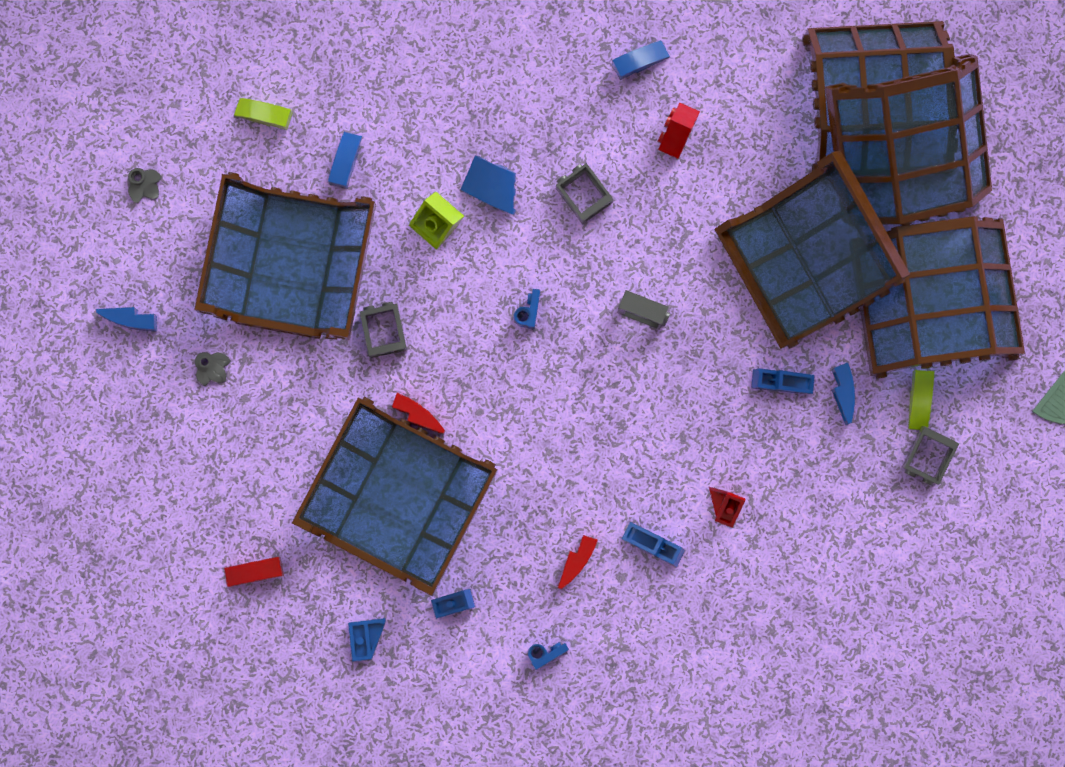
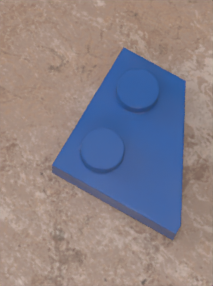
(365, 638)

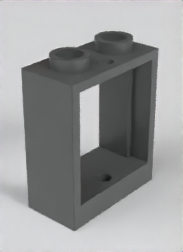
(593, 210)
(643, 310)
(389, 348)
(953, 445)

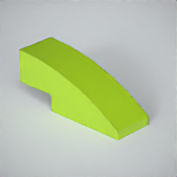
(264, 113)
(920, 399)

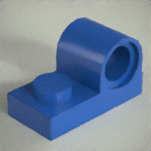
(533, 301)
(453, 603)
(556, 650)

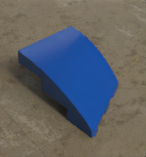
(491, 184)

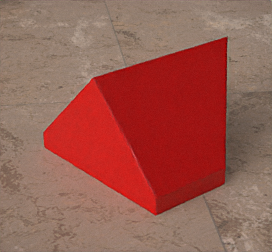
(726, 506)

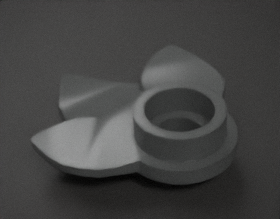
(145, 186)
(213, 370)

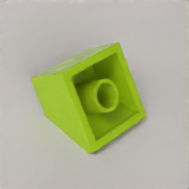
(435, 220)

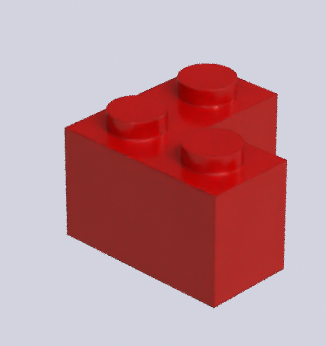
(679, 126)

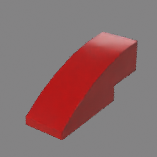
(417, 414)
(577, 561)
(254, 571)

